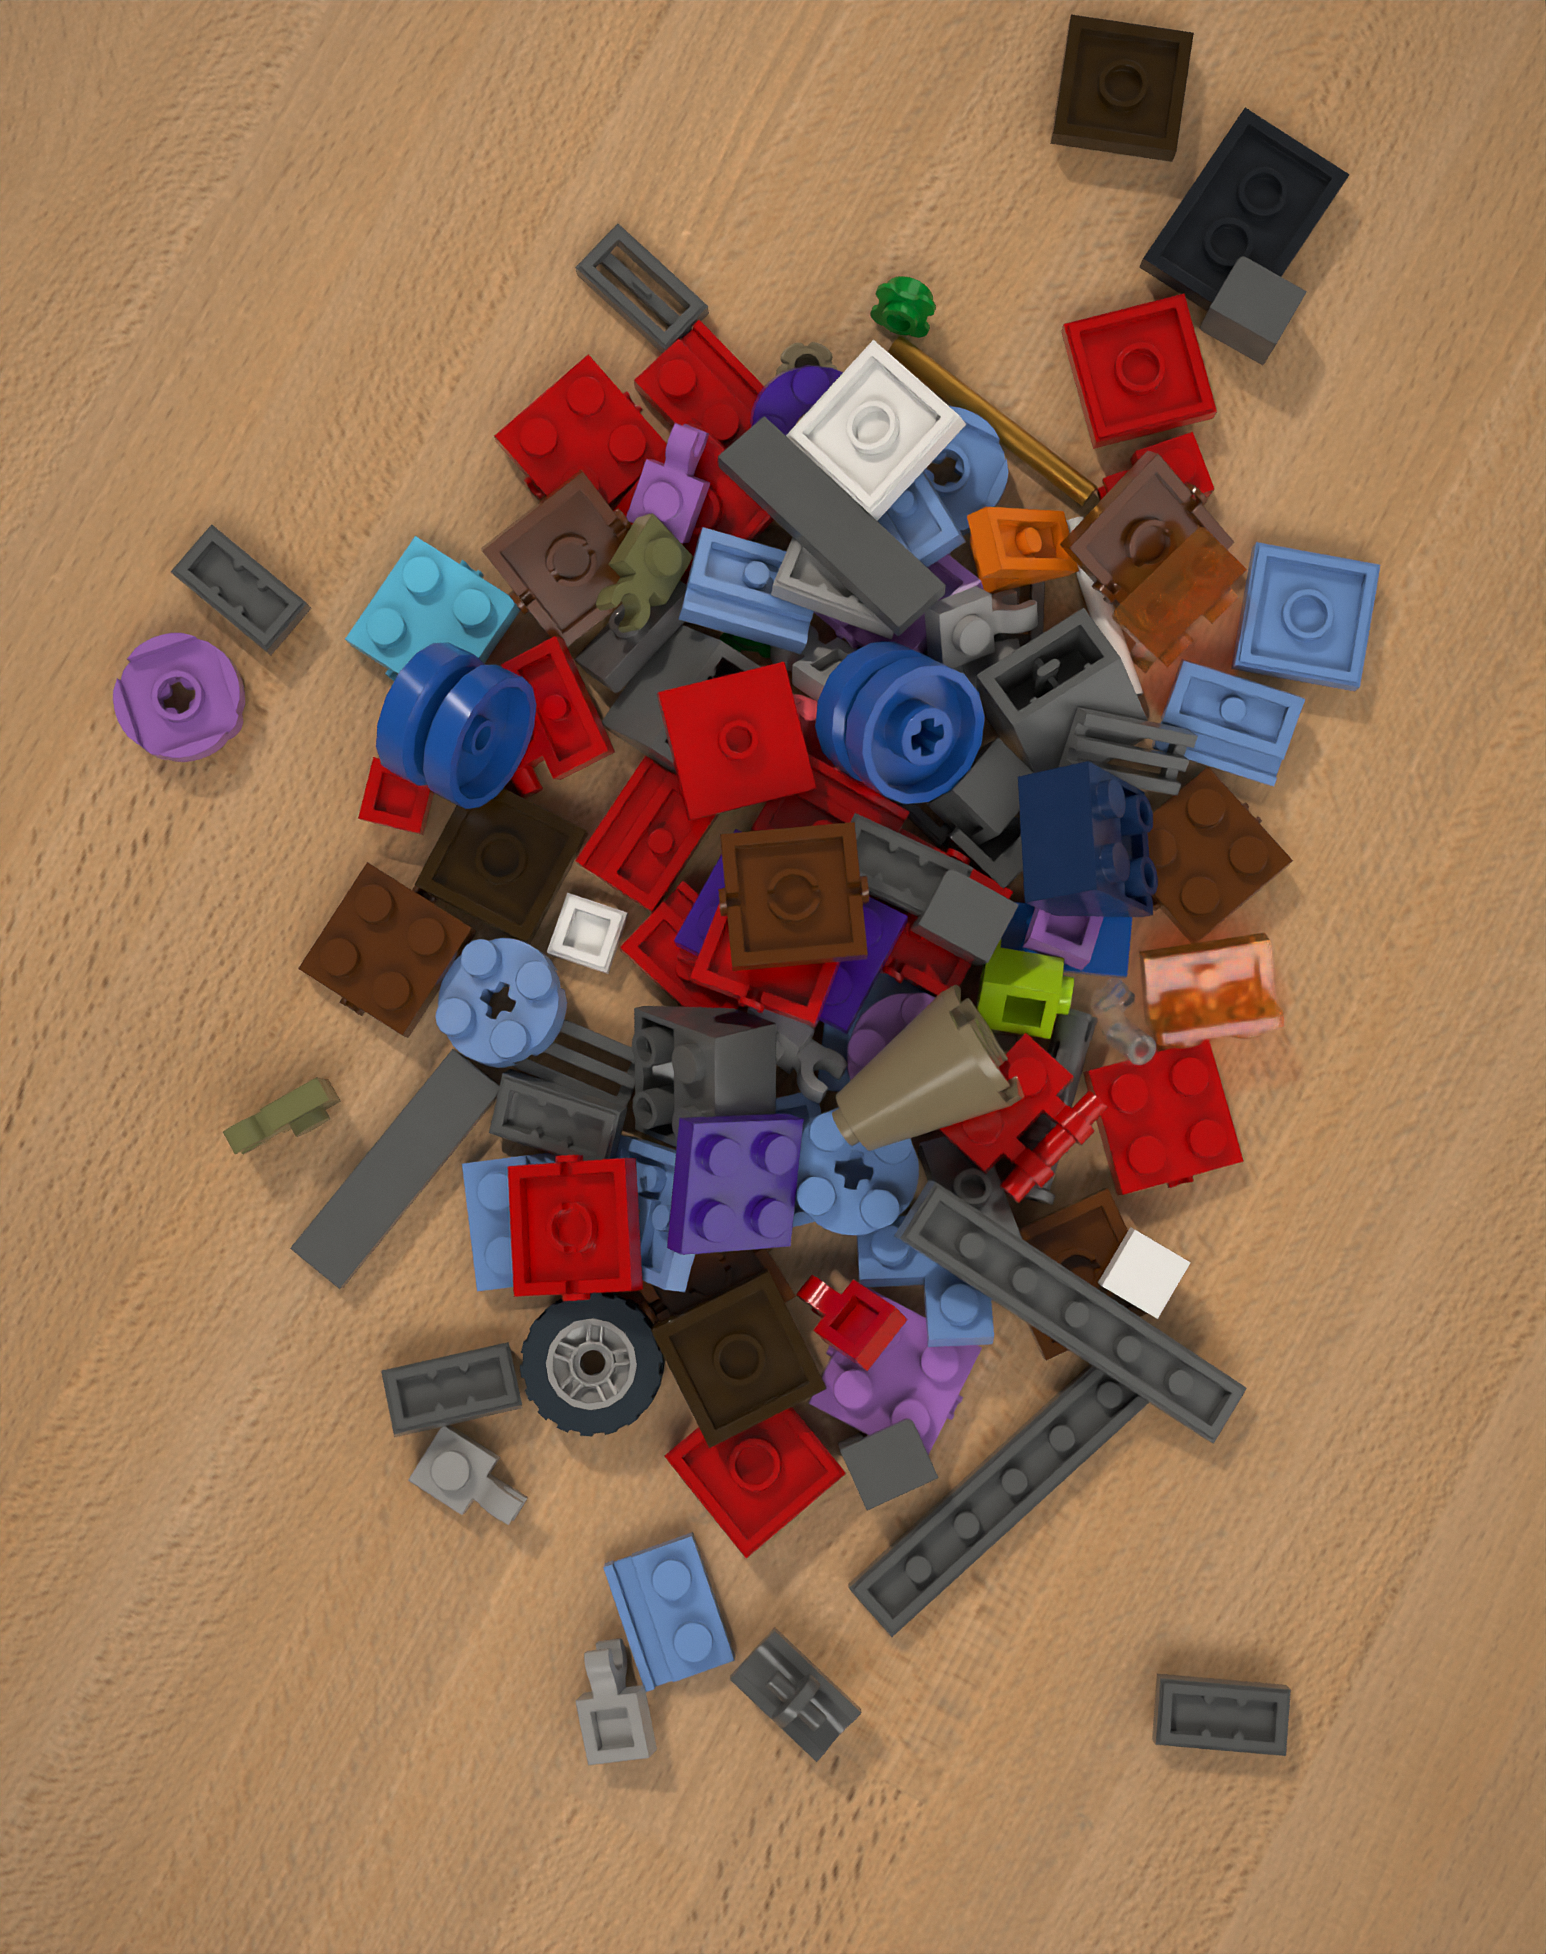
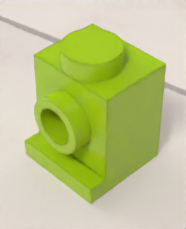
(1023, 992)

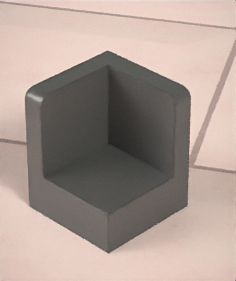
(1252, 310)
(985, 795)
(996, 858)
(965, 918)
(887, 1462)

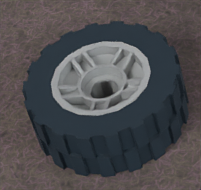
(557, 1372)

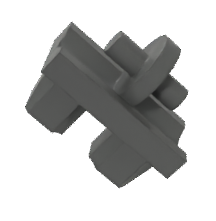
(795, 1694)

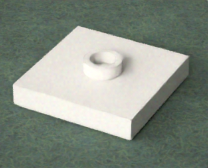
(876, 429)

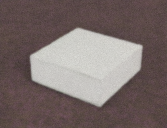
(587, 933)
(1144, 1272)

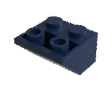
(1086, 843)

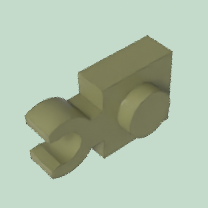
(649, 570)
(298, 1110)

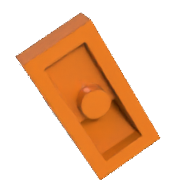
(1018, 547)

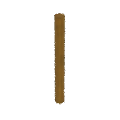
(1010, 434)

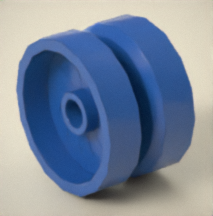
(900, 722)
(456, 724)

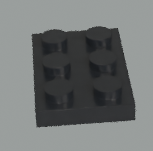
(1250, 202)

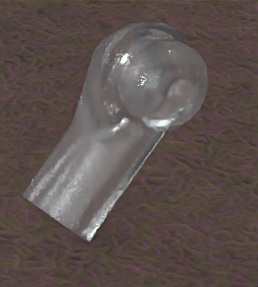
(1117, 1029)

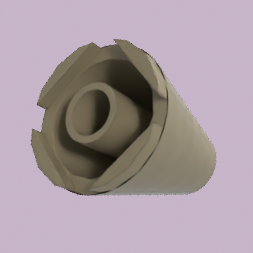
(927, 1077)

